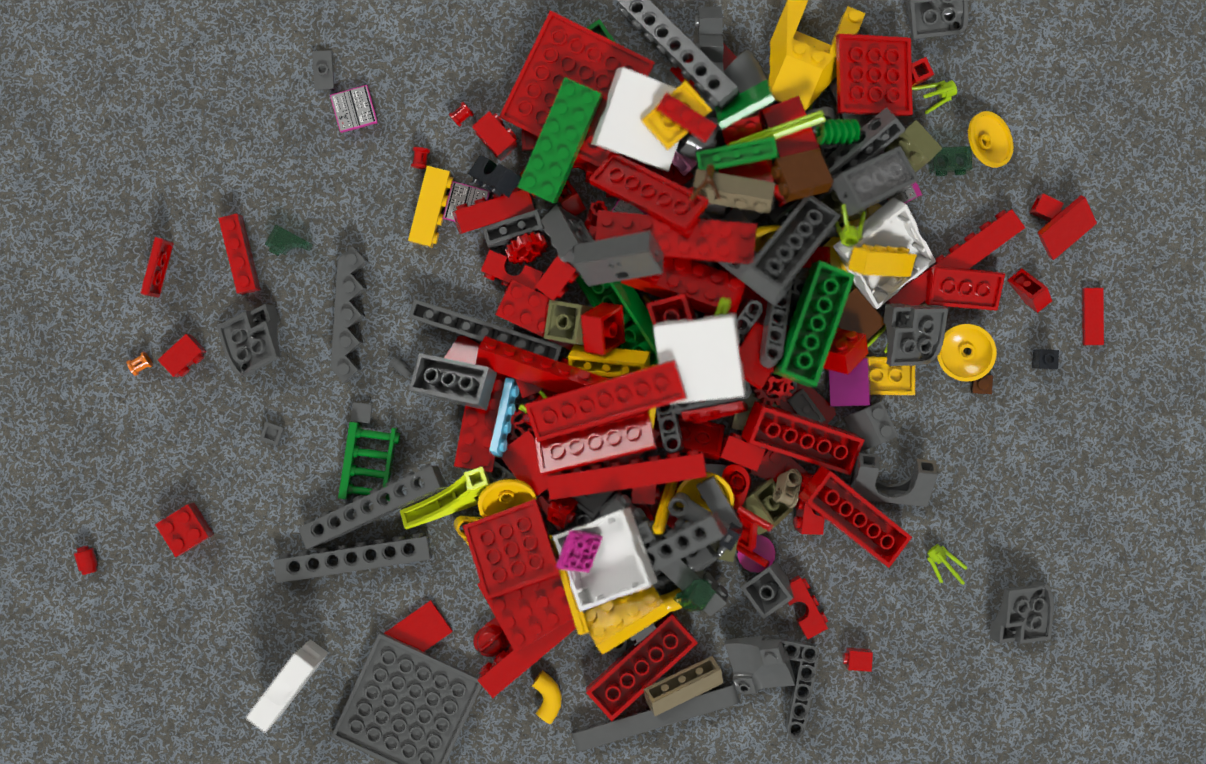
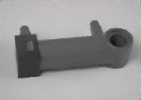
(692, 511)

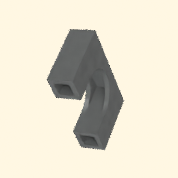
(913, 491)

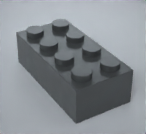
(453, 381)

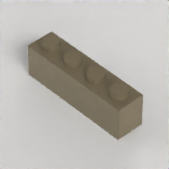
(737, 191)
(683, 686)

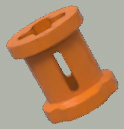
(146, 362)

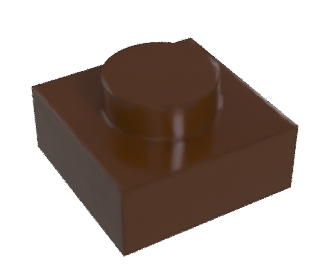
(983, 385)

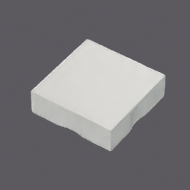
(620, 126)
(893, 227)
(704, 354)
(619, 564)
(287, 685)

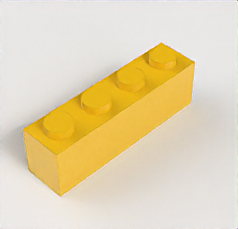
(430, 206)
(882, 260)
(612, 364)

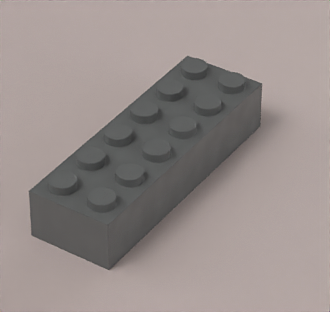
(790, 248)

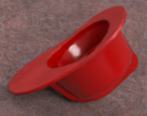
(739, 482)
(490, 639)

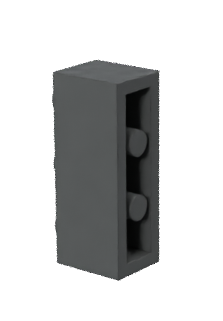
(509, 229)

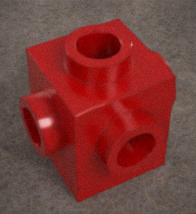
(560, 514)

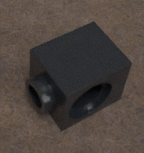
(1045, 359)

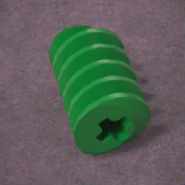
(838, 131)

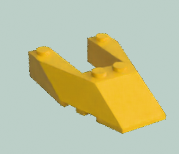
(801, 62)

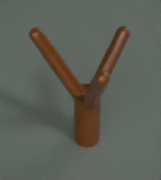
(708, 179)

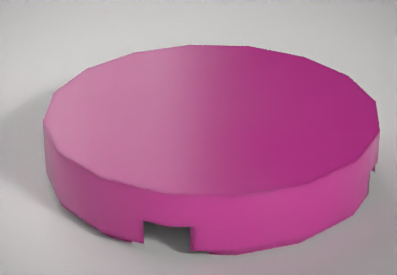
(764, 548)

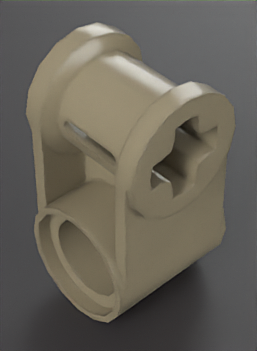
(788, 488)

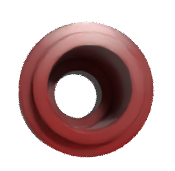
(86, 560)

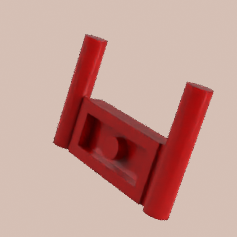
(748, 538)

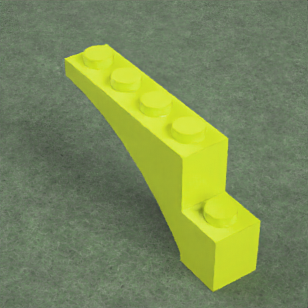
(451, 500)

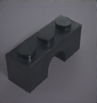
(493, 177)

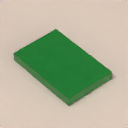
(745, 104)

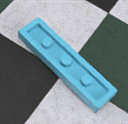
(504, 415)

